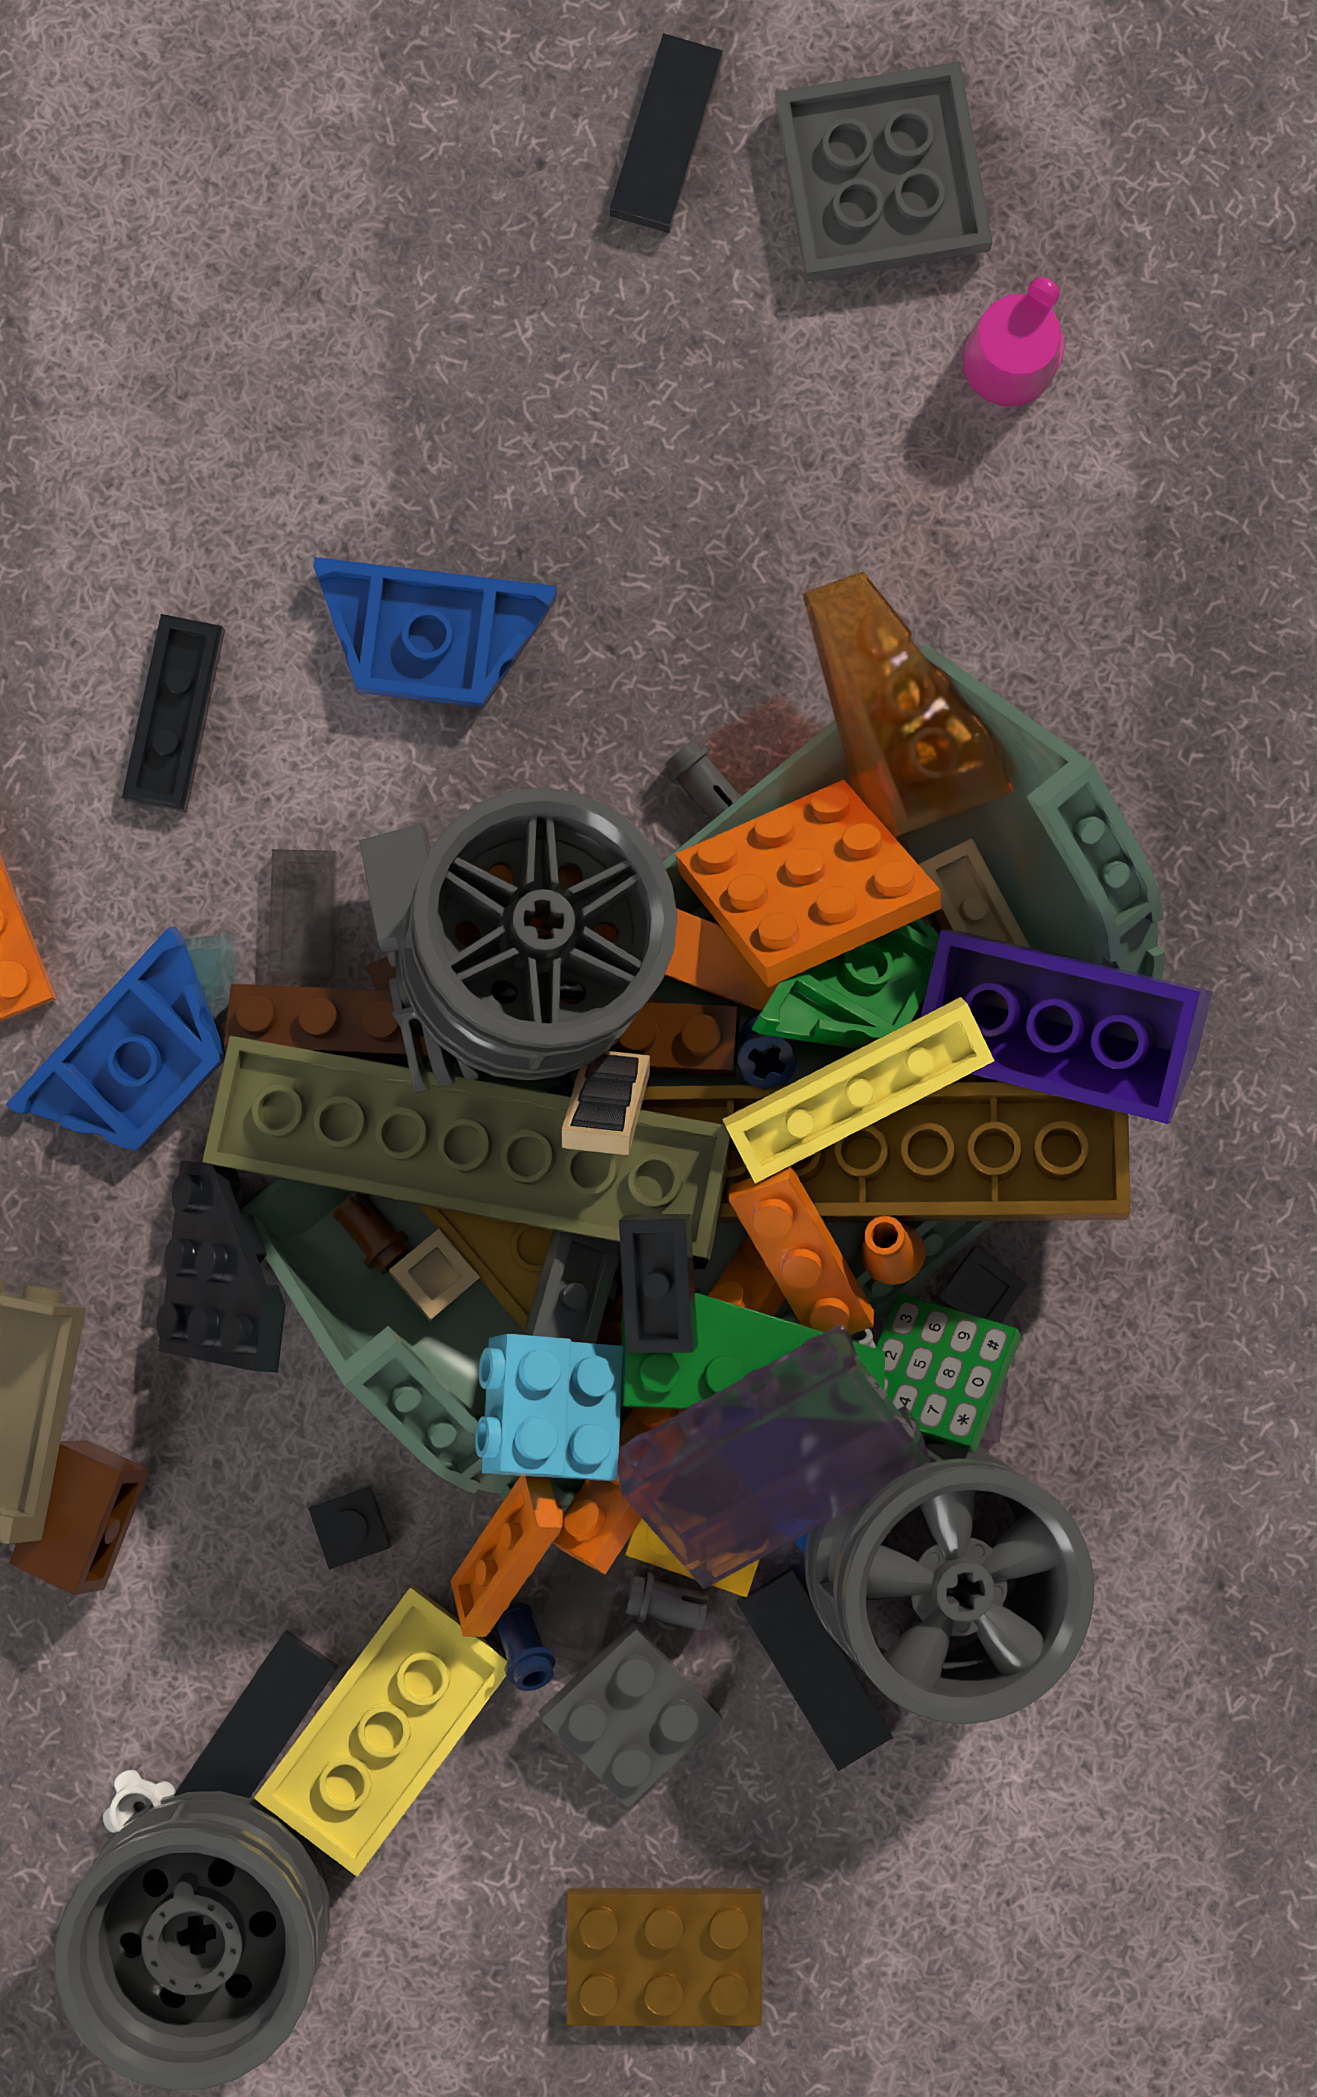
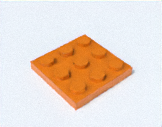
(807, 882)

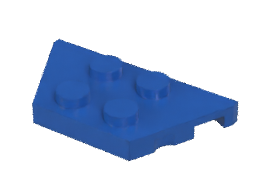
(429, 630)
(132, 1053)

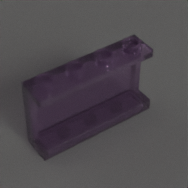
(769, 1458)

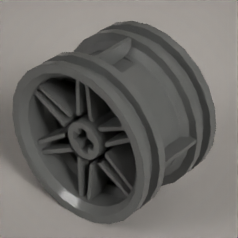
(619, 886)
(118, 1997)

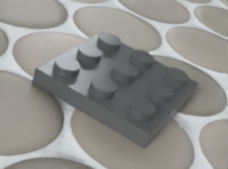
(883, 171)

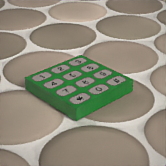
(945, 1368)

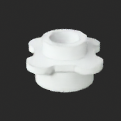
(129, 1790)

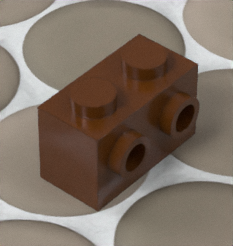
(85, 1518)

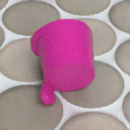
(1015, 346)

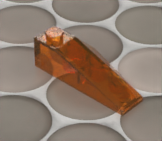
(900, 725)

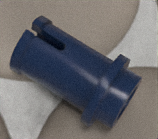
(528, 1660)

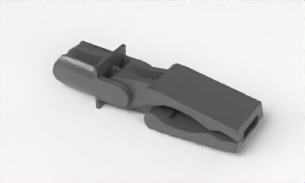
(391, 872)

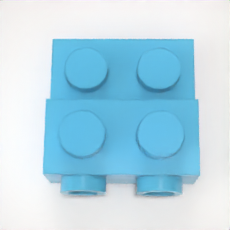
(550, 1408)

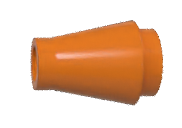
(895, 1263)

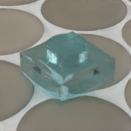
(214, 964)

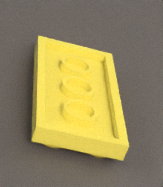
(383, 1731)

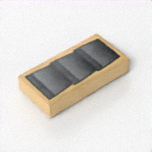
(606, 1103)

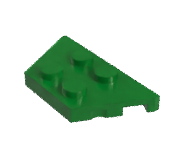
(855, 993)

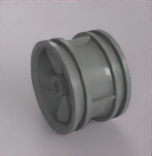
(1017, 1648)

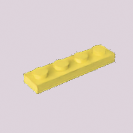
(858, 1089)

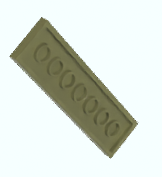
(457, 1145)

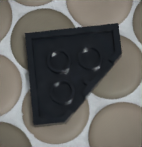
(214, 1284)

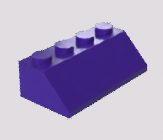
(1073, 1023)

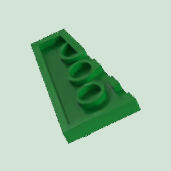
(729, 1347)

